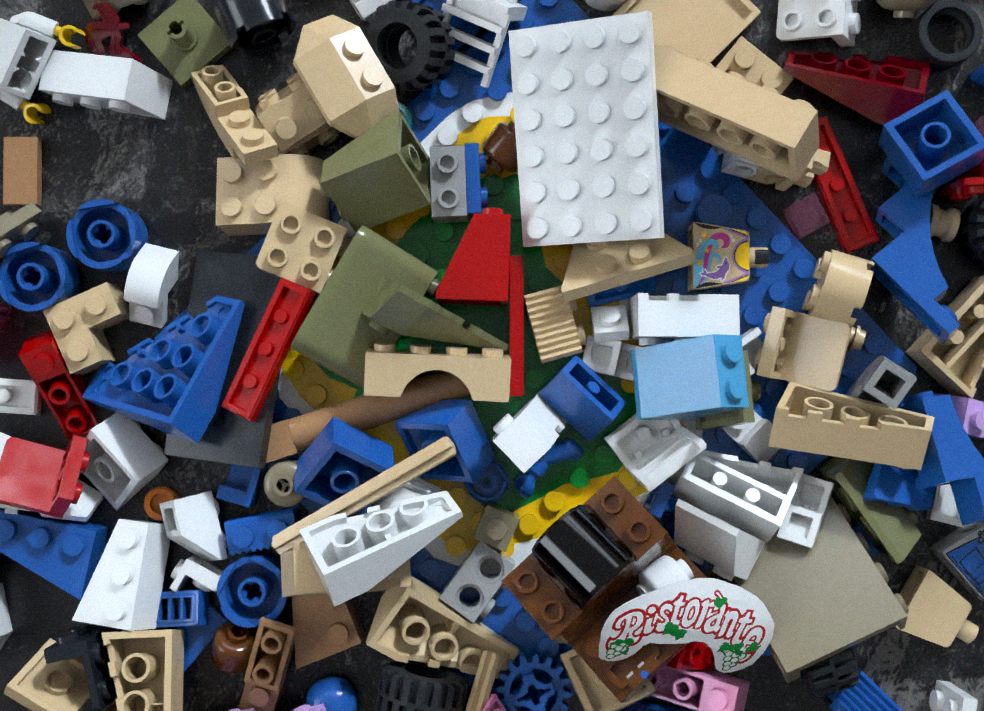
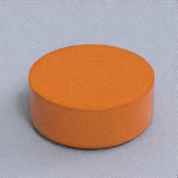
(158, 495)

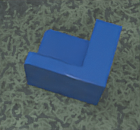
(242, 485)

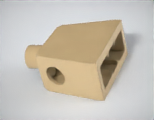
(936, 610)

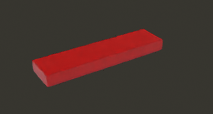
(842, 196)
(516, 325)
(268, 350)

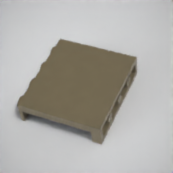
(823, 594)

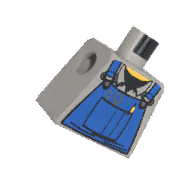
(964, 556)

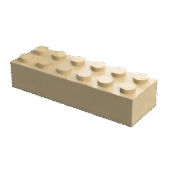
(735, 113)

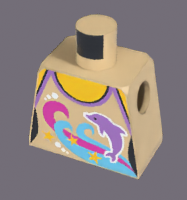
(721, 256)

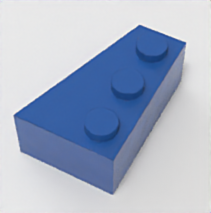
(54, 548)

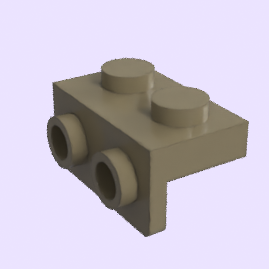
(18, 226)

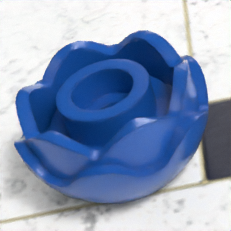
(495, 489)

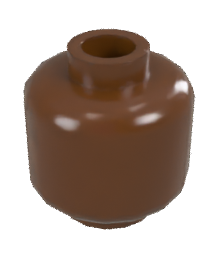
(501, 148)
(232, 647)

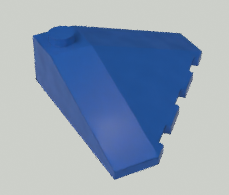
(176, 378)

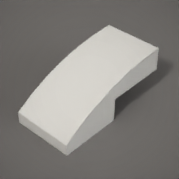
(609, 358)
(806, 511)

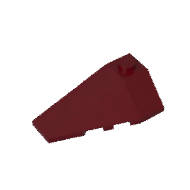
(868, 87)

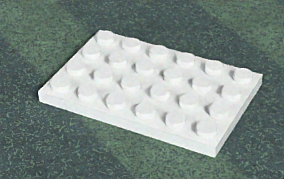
(587, 131)

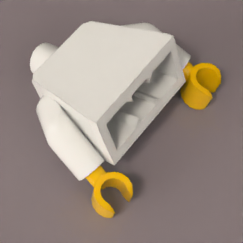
(24, 51)

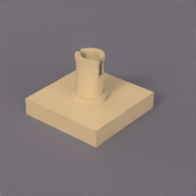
(51, 685)
(591, 690)

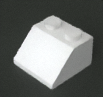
(121, 459)
(715, 541)

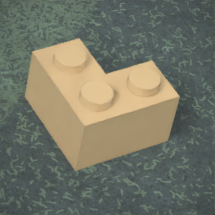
(80, 326)

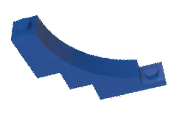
(909, 262)
(951, 456)

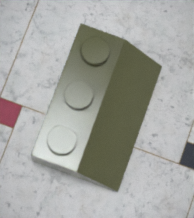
(888, 527)

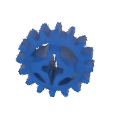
(546, 684)

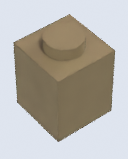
(496, 526)

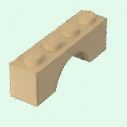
(391, 370)

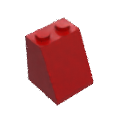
(480, 264)

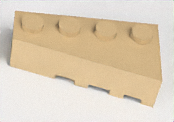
(849, 428)
(147, 669)

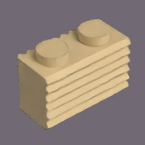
(554, 324)

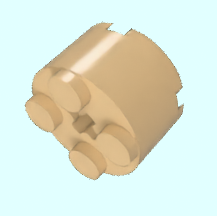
(839, 288)

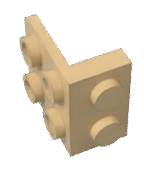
(289, 113)
(302, 247)
(802, 349)

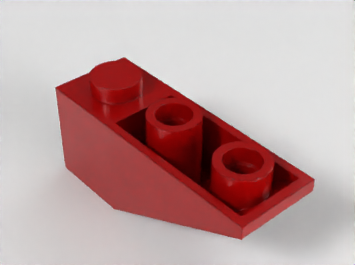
(57, 386)

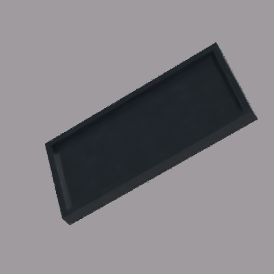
(228, 435)

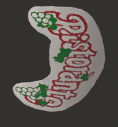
(689, 611)

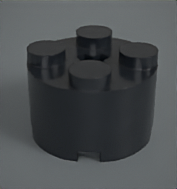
(254, 23)

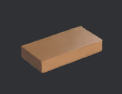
(22, 171)

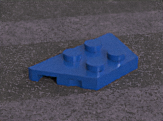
(898, 485)

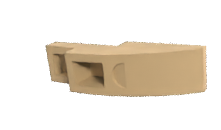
(232, 117)

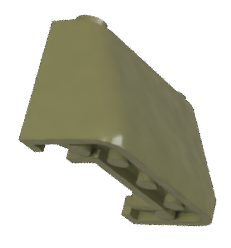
(335, 328)

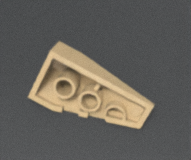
(423, 628)

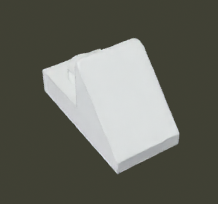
(753, 438)

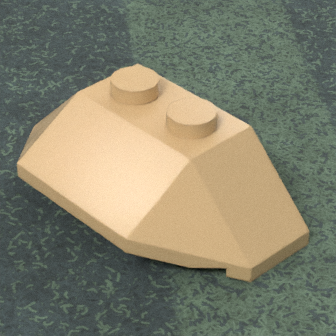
(344, 75)

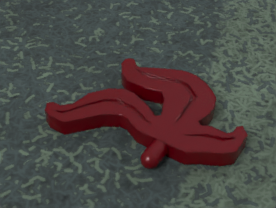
(110, 24)

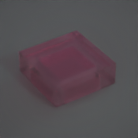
(806, 215)

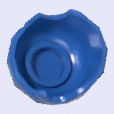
(335, 694)

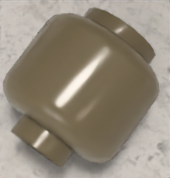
(276, 486)

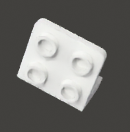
(818, 20)

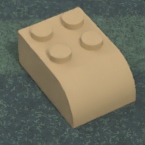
(252, 193)

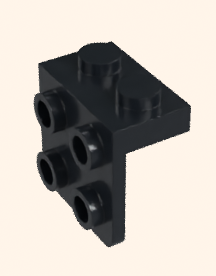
(88, 644)

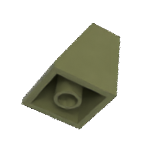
(378, 175)

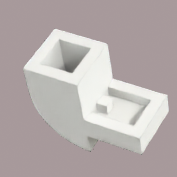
(149, 282)

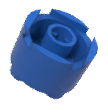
(93, 223)
(29, 263)
(236, 589)

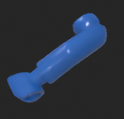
(560, 451)

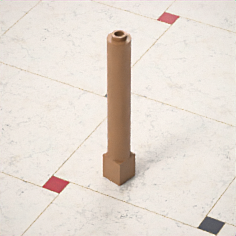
(363, 412)

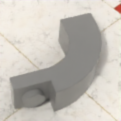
(883, 383)

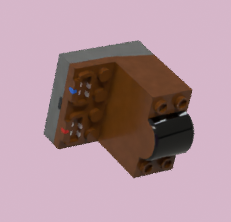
(589, 569)

